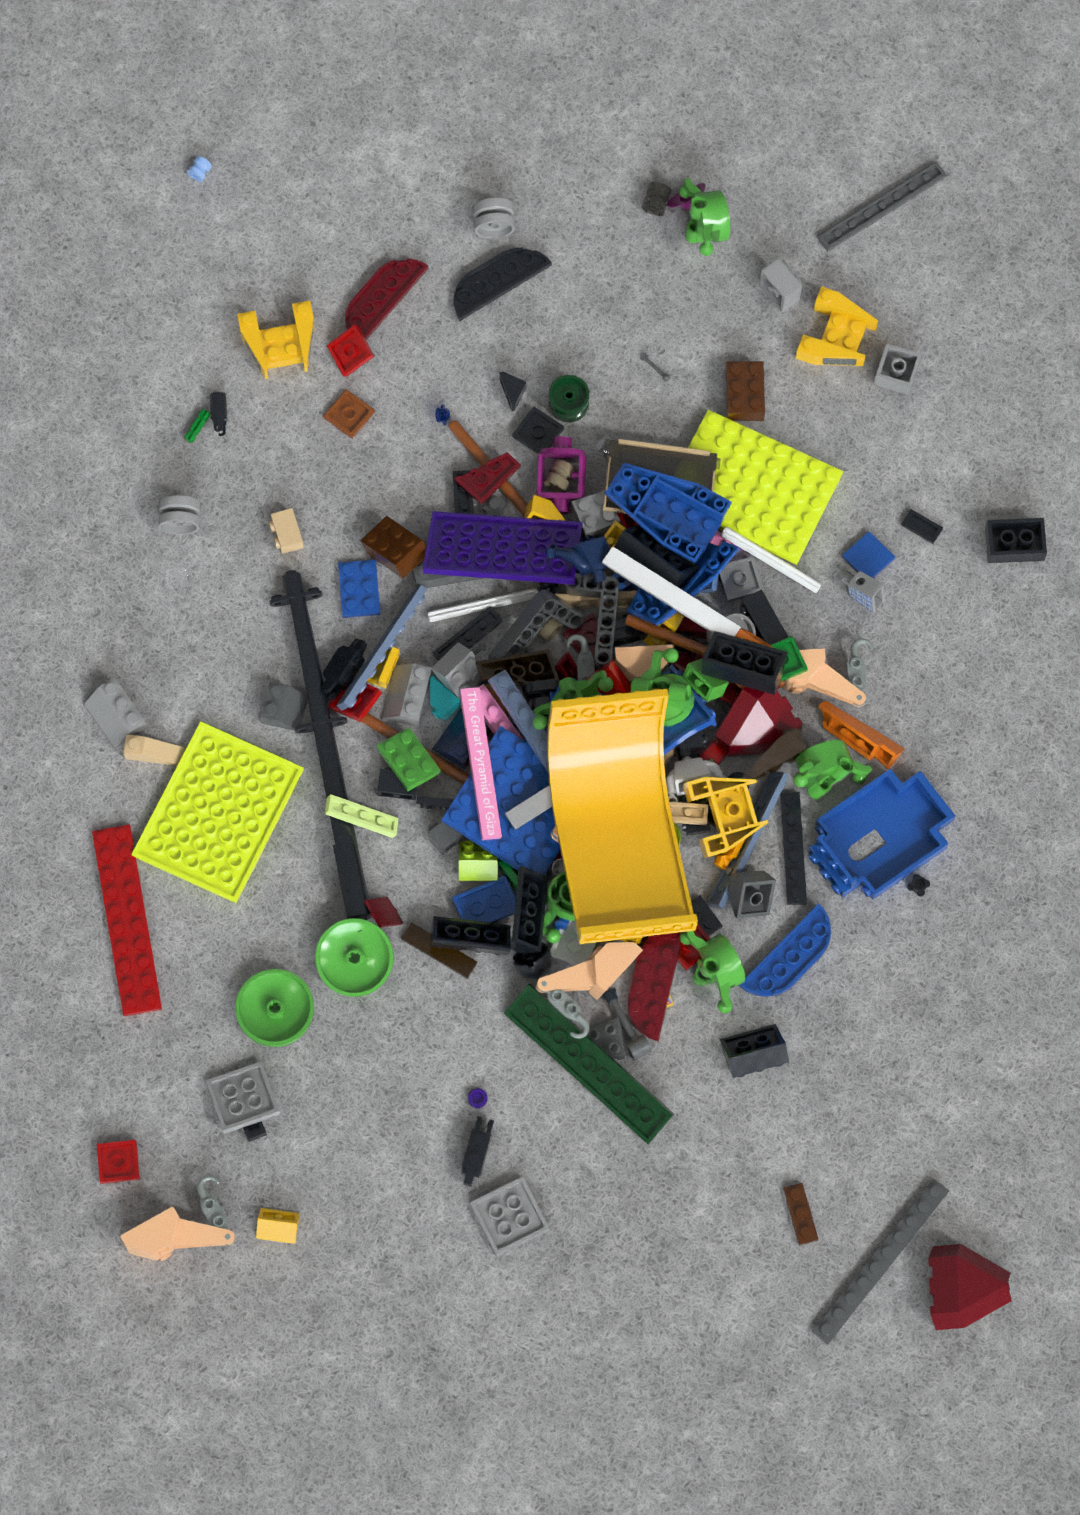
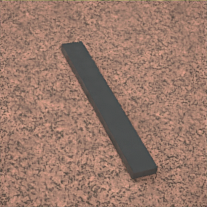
(881, 206)

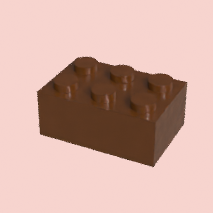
(745, 390)
(394, 547)

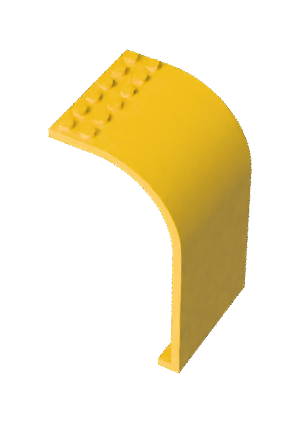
(616, 816)

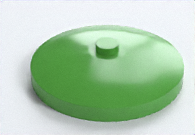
(354, 960)
(274, 1008)

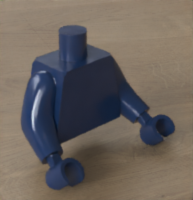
(584, 556)

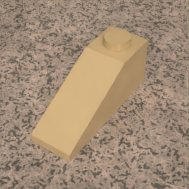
(152, 750)

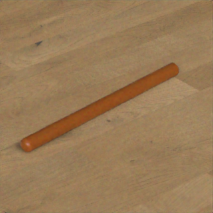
(482, 459)
(669, 636)
(389, 732)

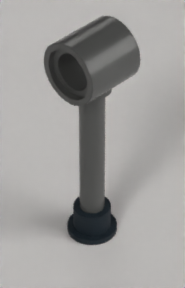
(638, 1045)

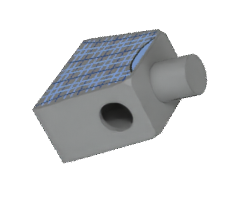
(865, 590)

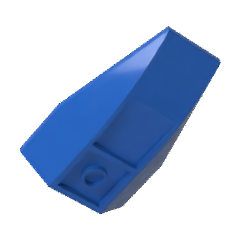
(670, 509)
(710, 565)

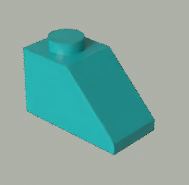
(442, 700)

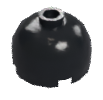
(533, 964)

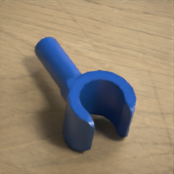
(562, 924)

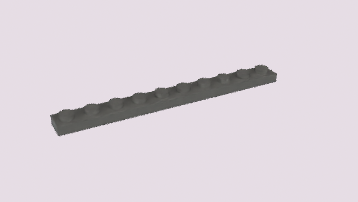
(880, 1261)

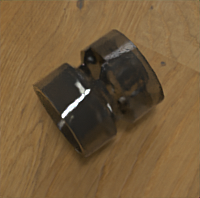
(656, 198)

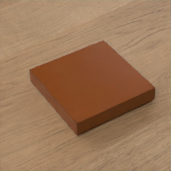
(349, 414)

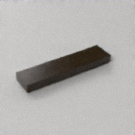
(448, 957)

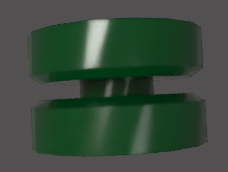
(569, 398)

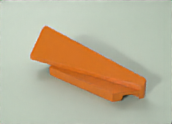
(859, 735)

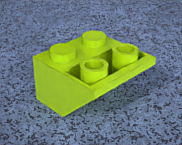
(476, 863)

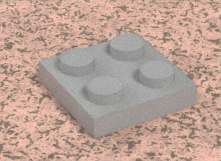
(740, 579)

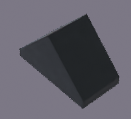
(513, 388)

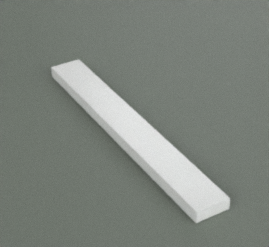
(669, 593)

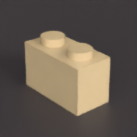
(286, 530)

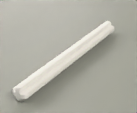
(771, 559)
(481, 605)

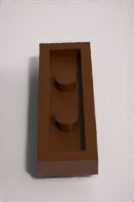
(800, 1214)

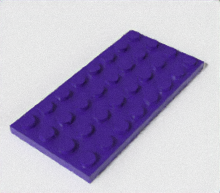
(499, 547)

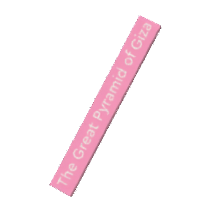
(480, 763)

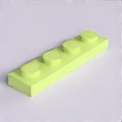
(361, 816)

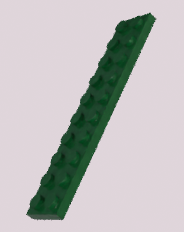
(589, 1064)

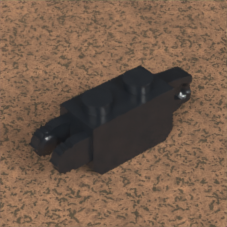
(343, 668)
(476, 1152)

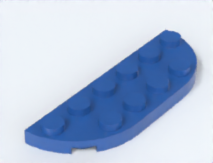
(791, 957)

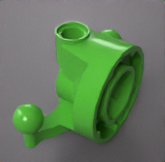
(708, 217)
(570, 690)
(680, 693)
(826, 765)
(558, 905)
(718, 964)

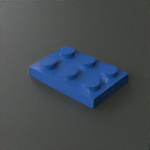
(359, 588)
(486, 902)

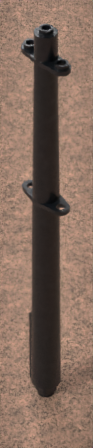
(346, 846)

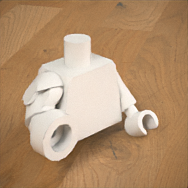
(689, 770)

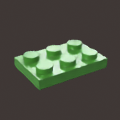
(408, 759)

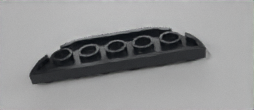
(496, 279)

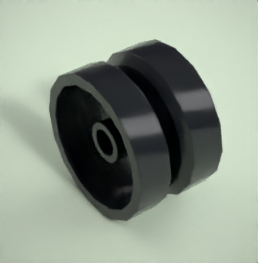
(538, 692)

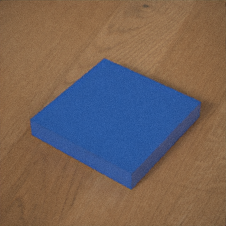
(868, 555)

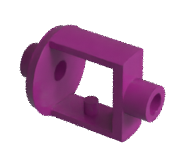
(562, 450)

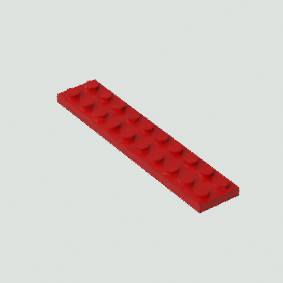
(126, 920)

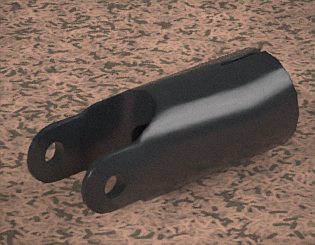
(218, 411)

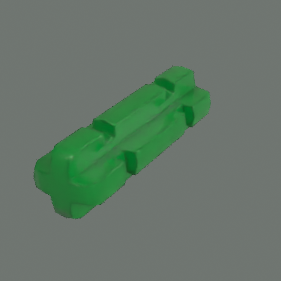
(196, 426)

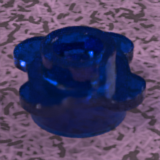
(442, 414)

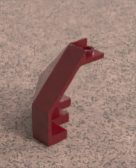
(756, 722)
(964, 1286)

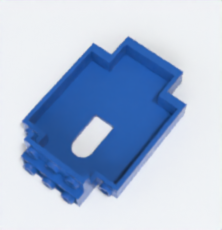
(904, 816)

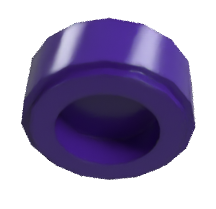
(477, 1098)

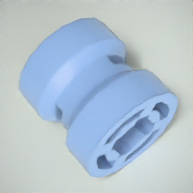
(199, 168)

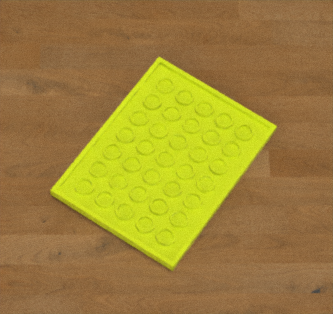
(771, 486)
(218, 812)

